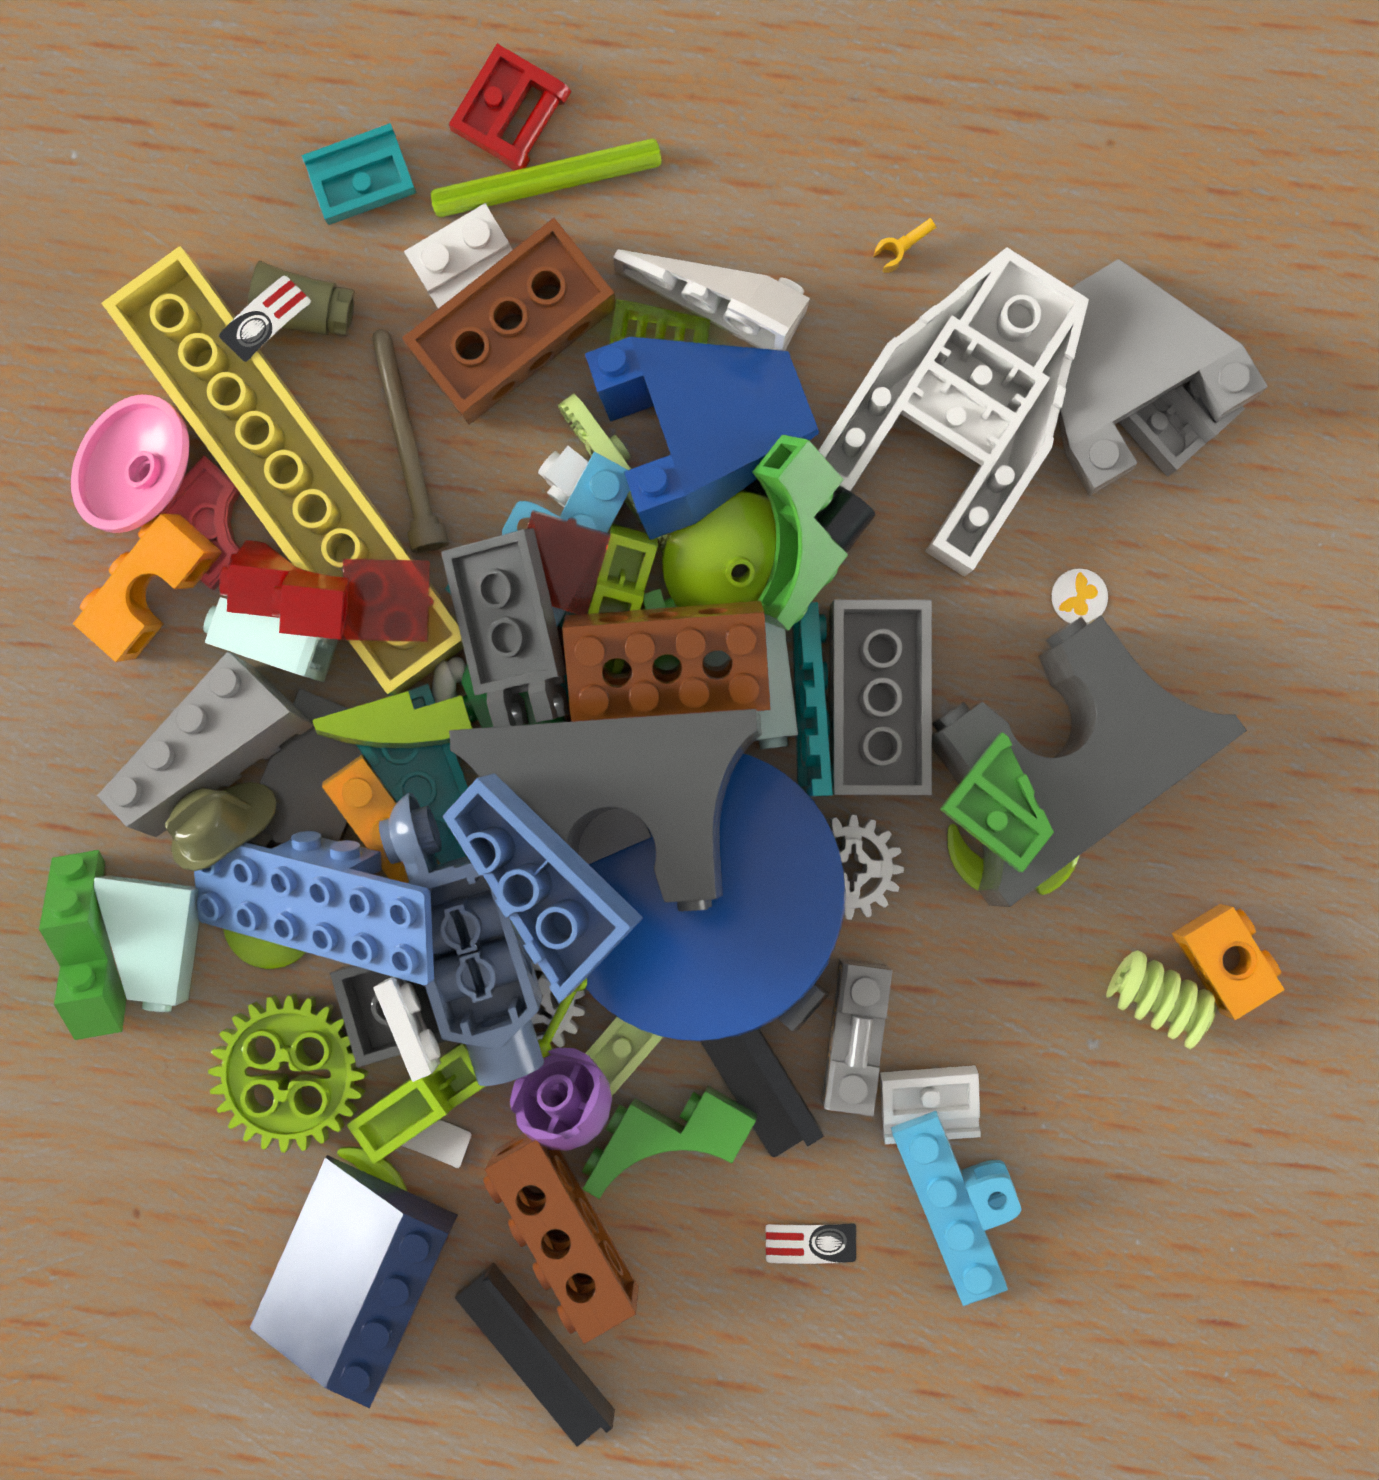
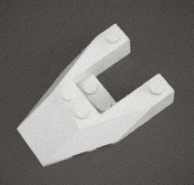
(982, 377)

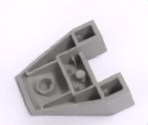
(1131, 353)

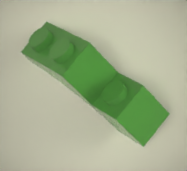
(805, 555)
(72, 924)
(712, 1127)

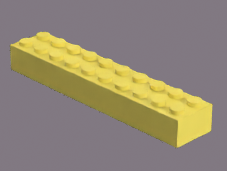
(269, 448)

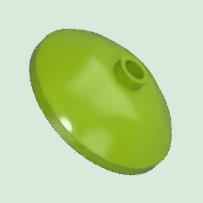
(702, 556)

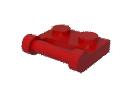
(495, 101)

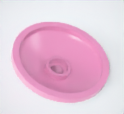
(130, 464)

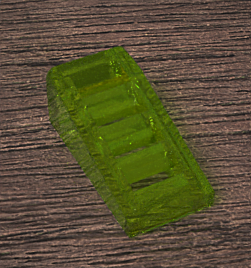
(646, 313)

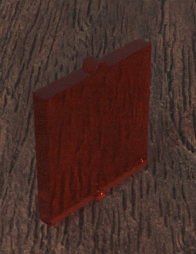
(570, 559)
(387, 600)

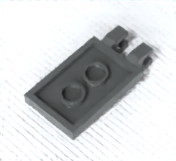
(508, 626)
(297, 778)

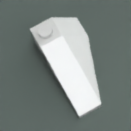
(737, 301)

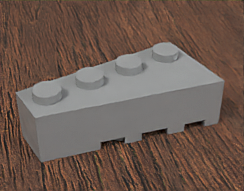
(203, 744)

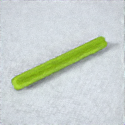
(546, 177)

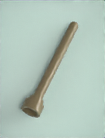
(425, 531)

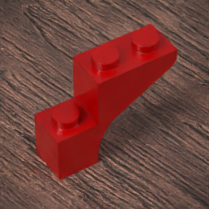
(270, 586)

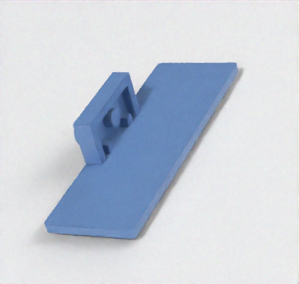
(322, 902)

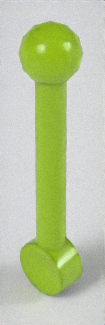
(544, 1043)

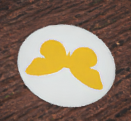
(1079, 594)

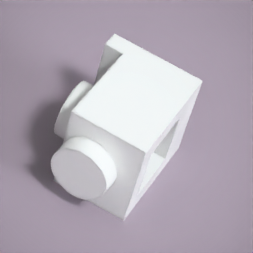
(562, 473)

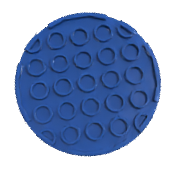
(757, 944)

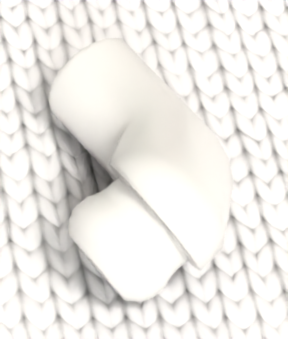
(445, 678)

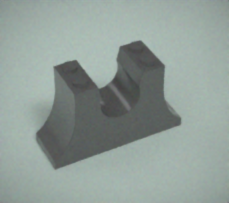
(1121, 752)
(656, 767)

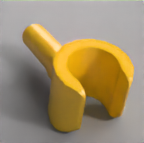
(904, 243)

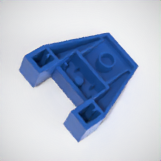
(716, 413)

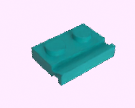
(359, 174)

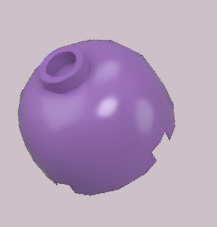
(562, 1100)

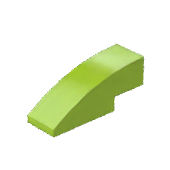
(623, 576)
(395, 723)
(415, 1105)

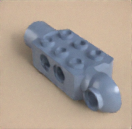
(482, 972)

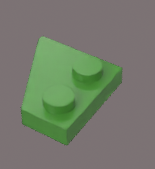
(1000, 806)

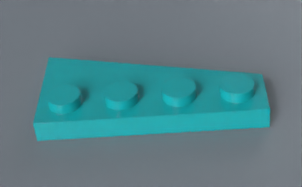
(810, 704)
(427, 772)

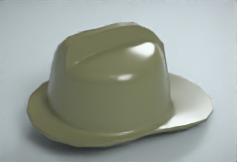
(215, 822)

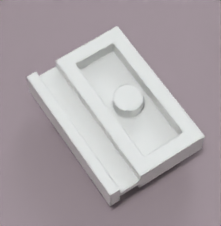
(458, 254)
(408, 1028)
(918, 1092)

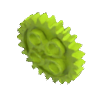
(289, 1115)

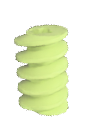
(1164, 996)

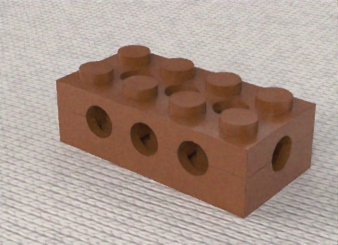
(503, 291)
(677, 631)
(587, 1302)

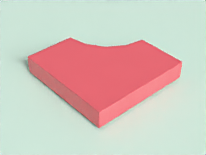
(207, 504)

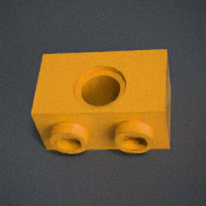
(1204, 945)

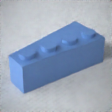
(541, 883)

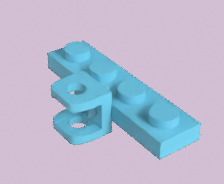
(592, 502)
(959, 1204)

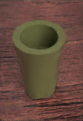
(330, 305)

